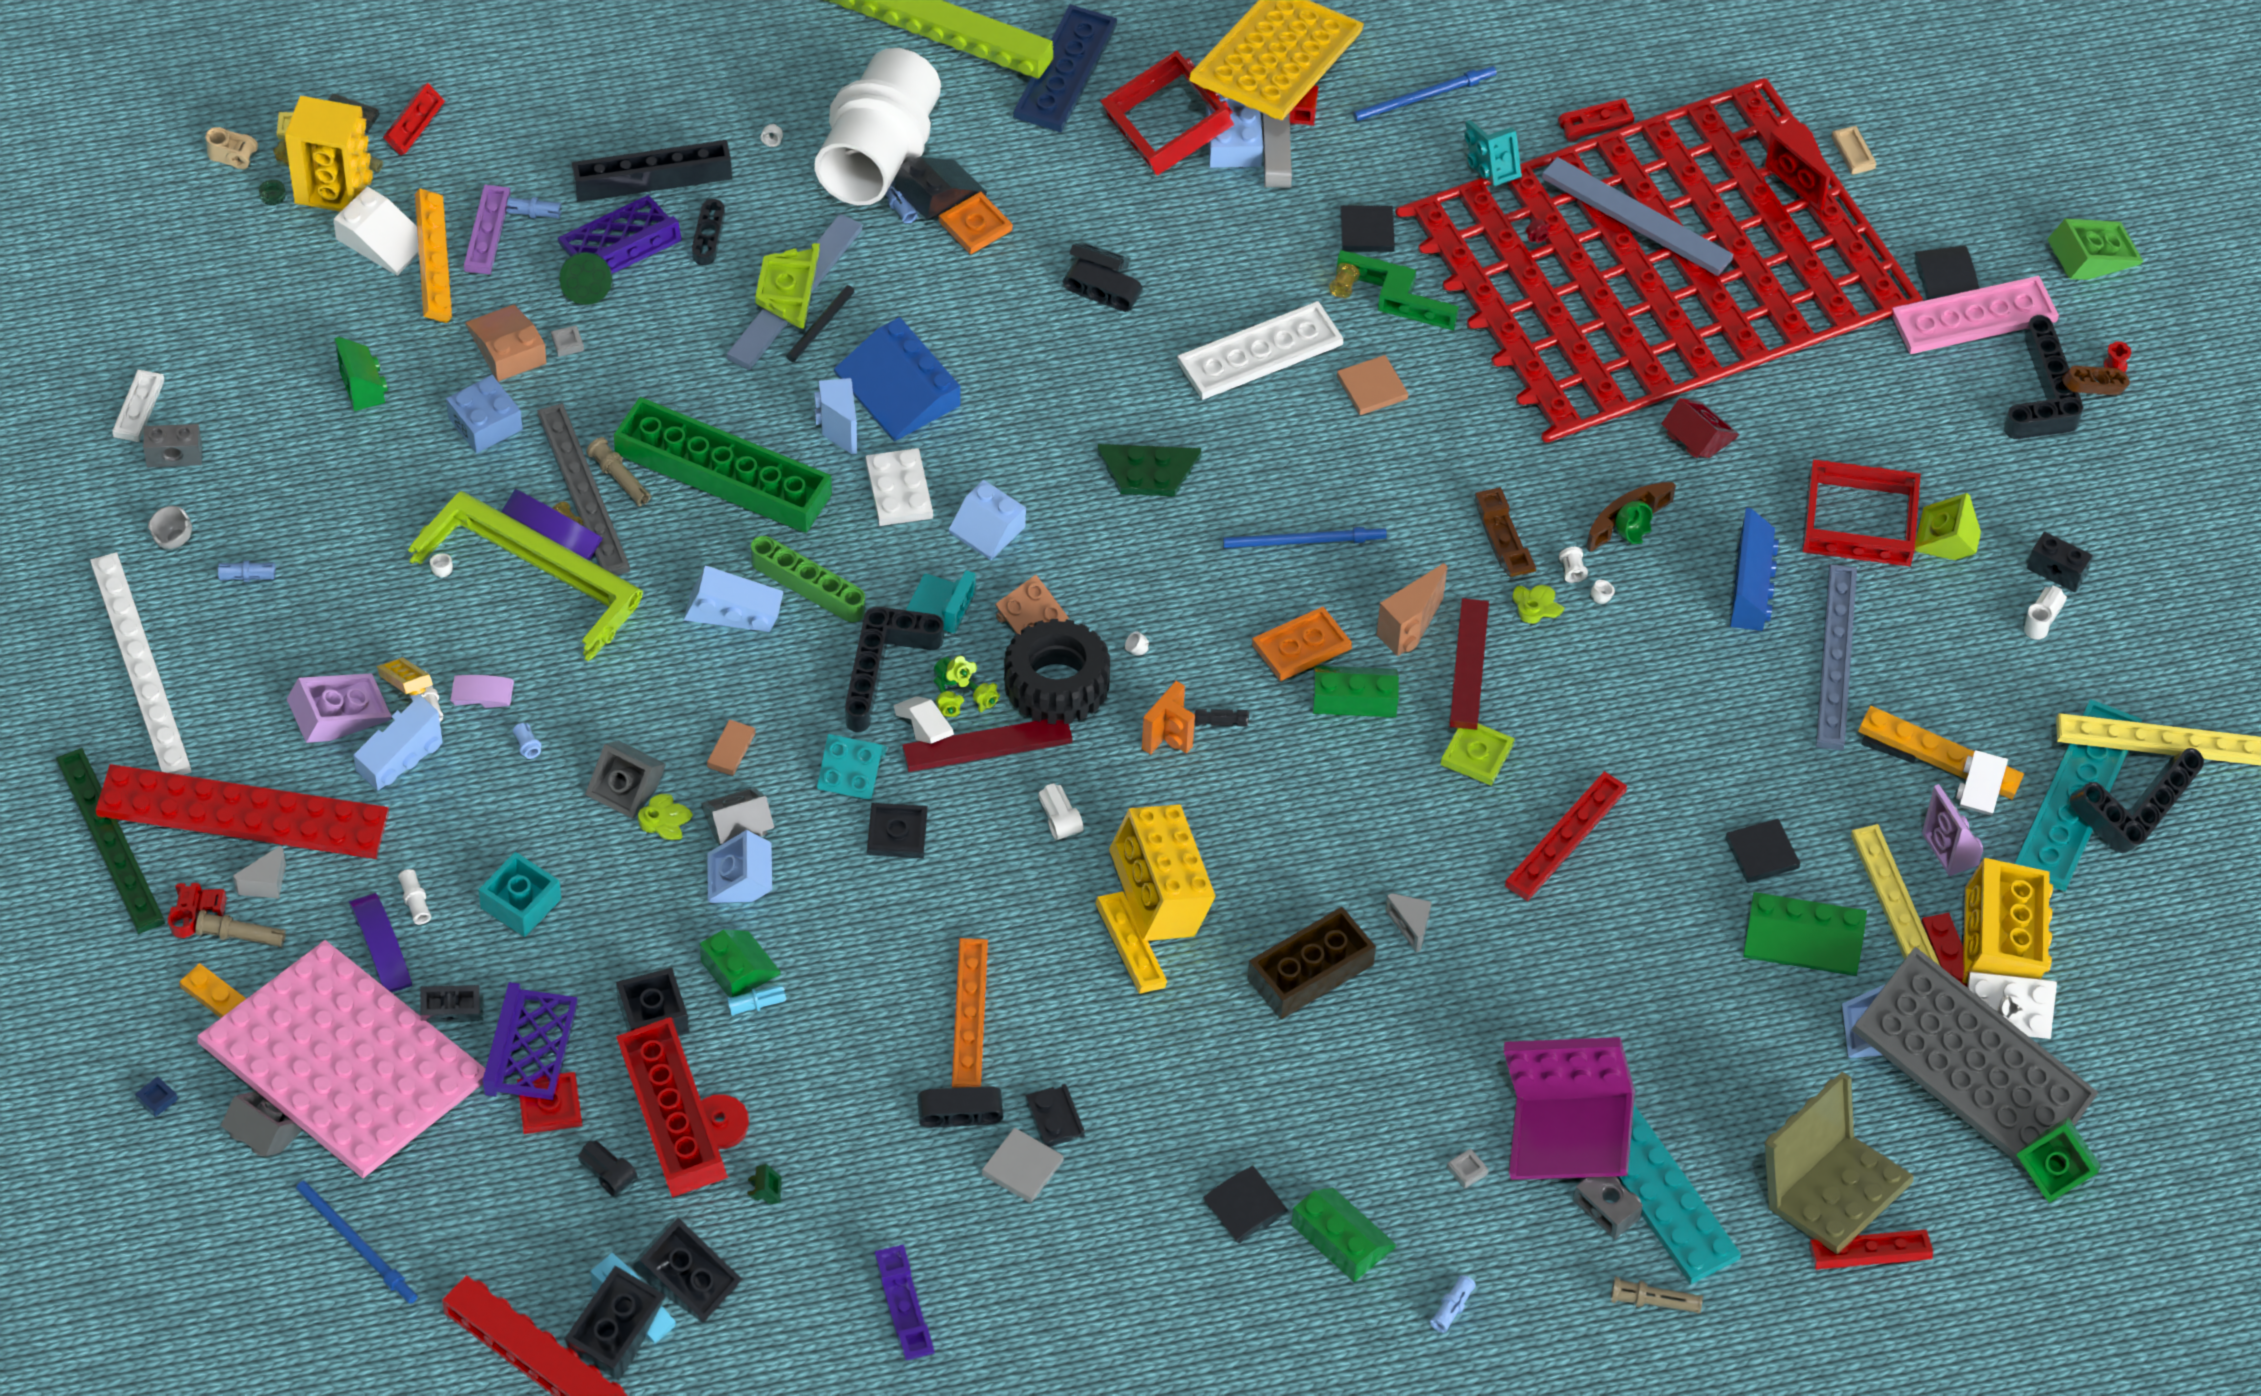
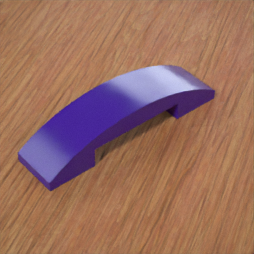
(551, 524)
(381, 942)
(903, 1302)

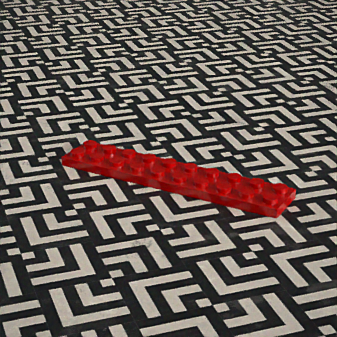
(242, 811)

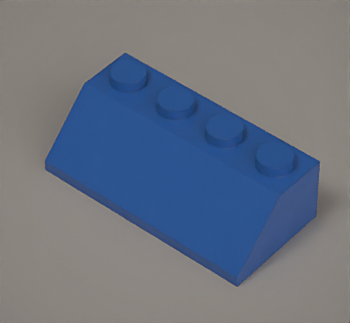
(1754, 572)

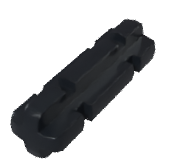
(1221, 717)

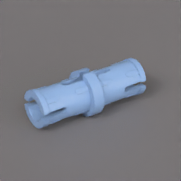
(1452, 1303)

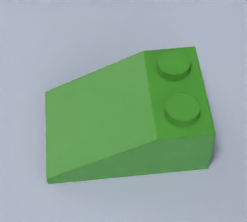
(2093, 248)

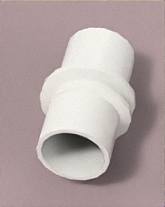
(877, 126)

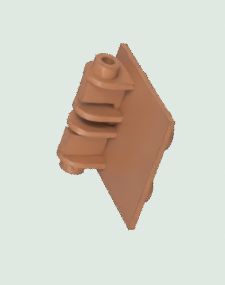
(1029, 605)

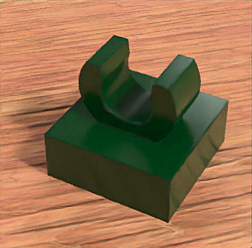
(766, 1184)

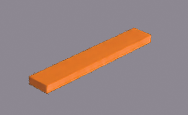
(969, 1013)

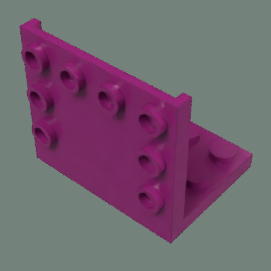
(1570, 1108)

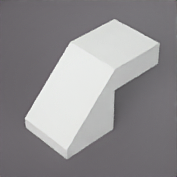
(926, 719)

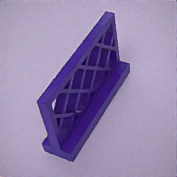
(626, 249)
(505, 1043)

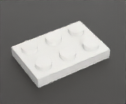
(899, 487)

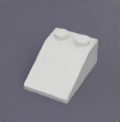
(378, 231)

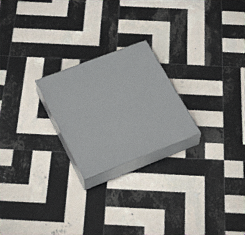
(1022, 1165)

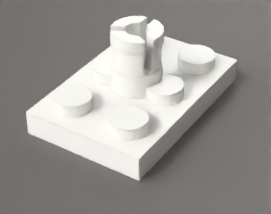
(2021, 1000)

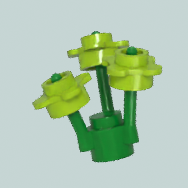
(959, 671)

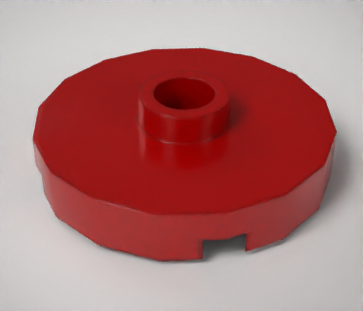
(735, 1123)

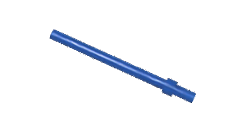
(1469, 78)
(1357, 535)
(392, 1278)

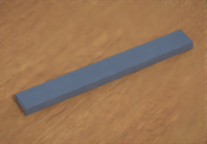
(1637, 216)
(768, 325)
(1836, 657)

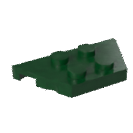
(1148, 468)

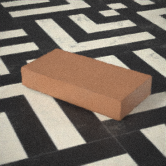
(731, 747)

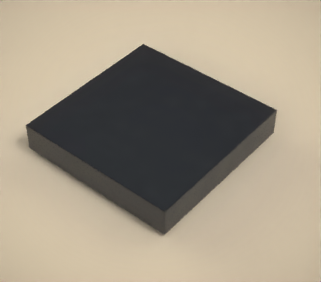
(1367, 228)
(897, 830)
(1762, 850)

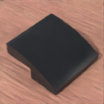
(1946, 271)
(1245, 1203)

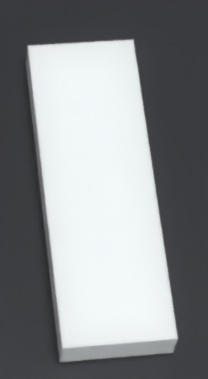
(138, 405)

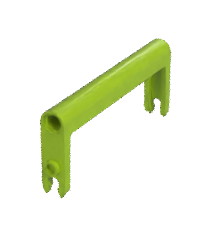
(541, 552)

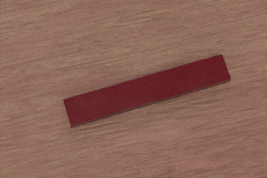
(1469, 664)
(986, 744)

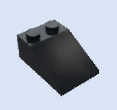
(935, 185)
(686, 1270)
(615, 1322)

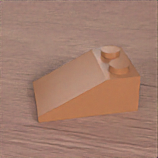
(508, 342)
(1409, 611)

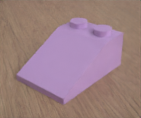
(336, 705)
(1950, 835)

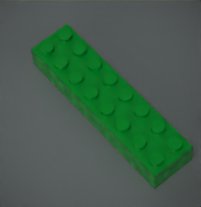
(723, 464)

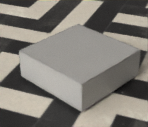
(567, 341)
(1467, 1168)

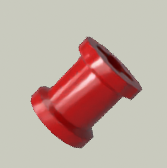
(2117, 355)

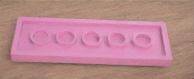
(1973, 314)

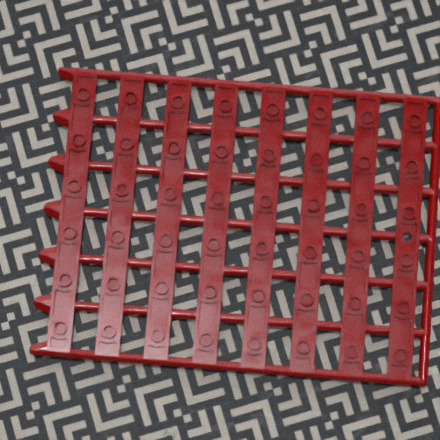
(1638, 266)

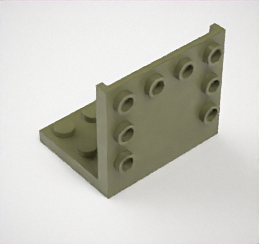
(1826, 1176)

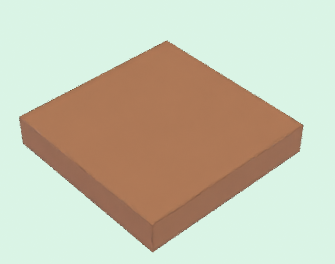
(1372, 385)

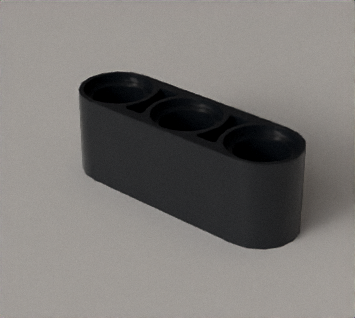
(1102, 285)
(960, 1107)

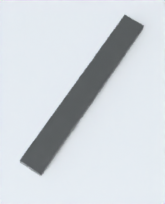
(582, 487)

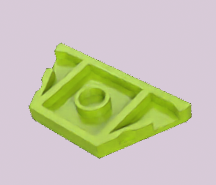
(787, 283)

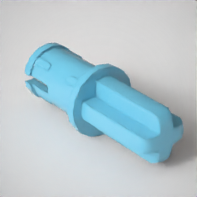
(756, 999)

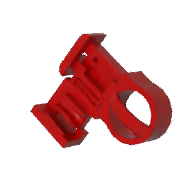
(189, 902)

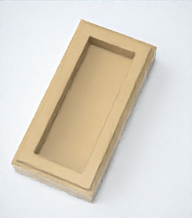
(1853, 150)

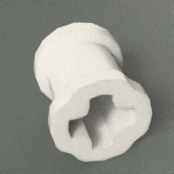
(1573, 564)

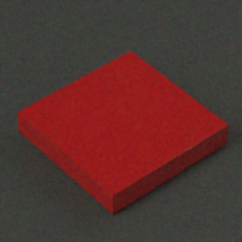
(554, 1114)

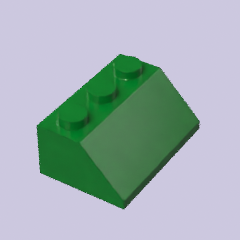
(1355, 691)
(1341, 1232)

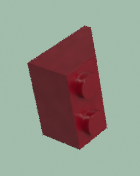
(1698, 428)

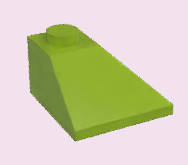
(1949, 529)

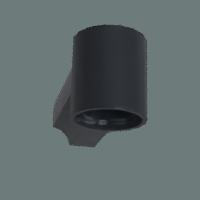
(611, 1172)

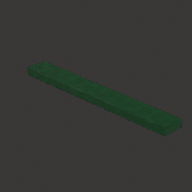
(110, 843)

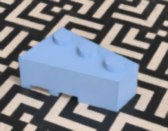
(732, 601)
(401, 745)

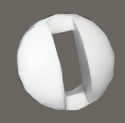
(775, 139)
(441, 565)
(1602, 591)
(1137, 643)

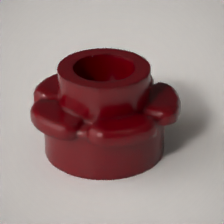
(1537, 231)

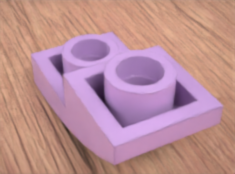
(482, 689)

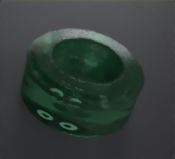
(272, 192)

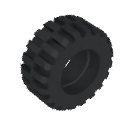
(1057, 644)

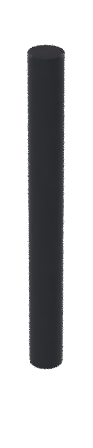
(820, 323)

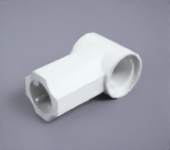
(2044, 612)
(1061, 817)

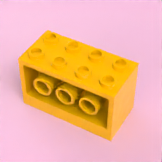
(327, 153)
(1162, 872)
(2007, 920)

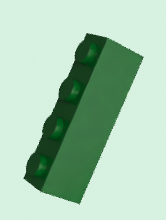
(1805, 934)

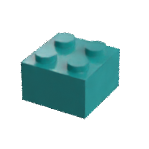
(519, 894)

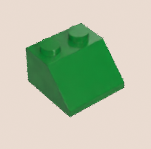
(360, 374)
(737, 961)
(2059, 1160)

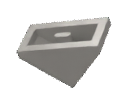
(263, 876)
(1410, 917)

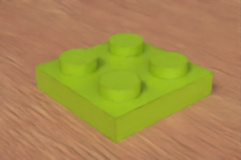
(1478, 753)

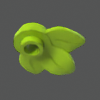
(1536, 603)
(664, 817)

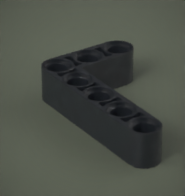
(2062, 407)
(920, 632)
(2165, 788)

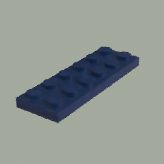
(1076, 52)

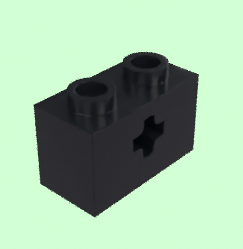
(2059, 561)
(449, 1003)

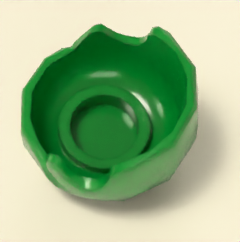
(1634, 521)

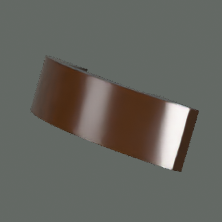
(1654, 495)
(1502, 533)

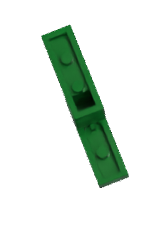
(1397, 290)

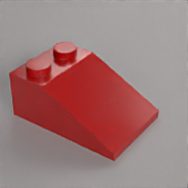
(1798, 161)

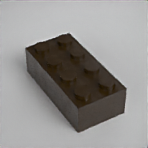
(1311, 962)

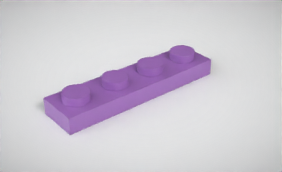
(487, 229)

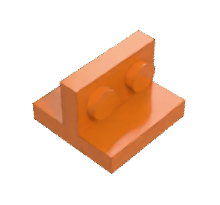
(1169, 722)

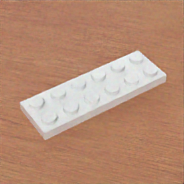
(1260, 350)

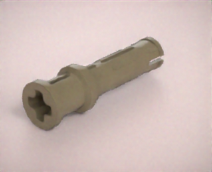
(612, 464)
(227, 927)
(1641, 1290)

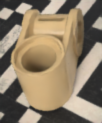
(229, 148)

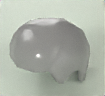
(170, 527)

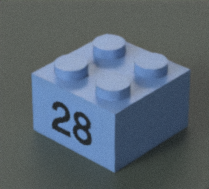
(484, 414)

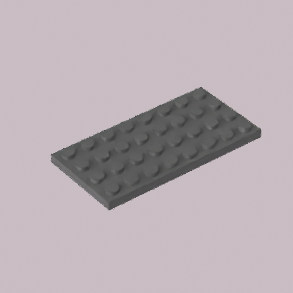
(1971, 1056)

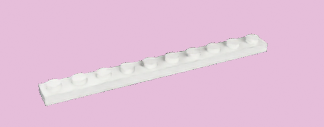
(140, 665)

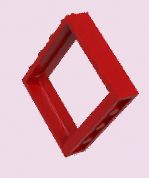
(1147, 84)
(1855, 545)

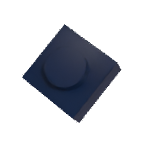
(156, 1096)

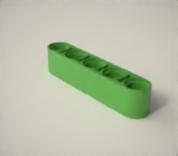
(808, 579)

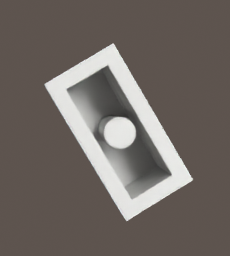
(1982, 782)

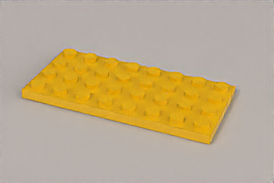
(1276, 54)

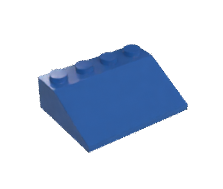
(899, 380)

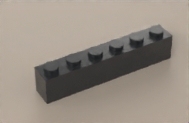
(651, 170)

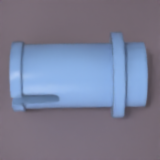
(528, 744)

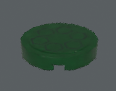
(585, 278)

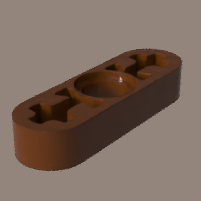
(2082, 380)

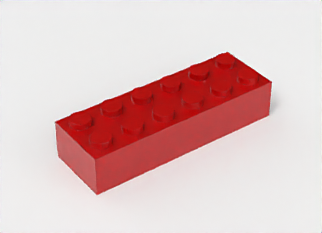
(671, 1107)

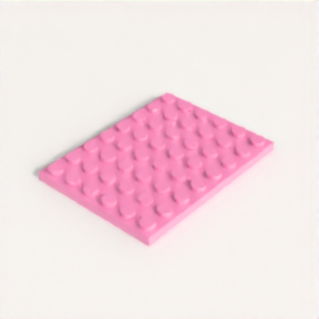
(343, 1058)

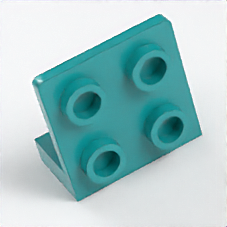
(1494, 154)
(944, 598)
(850, 766)

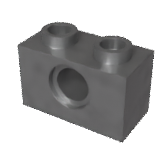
(172, 445)
(1611, 1217)

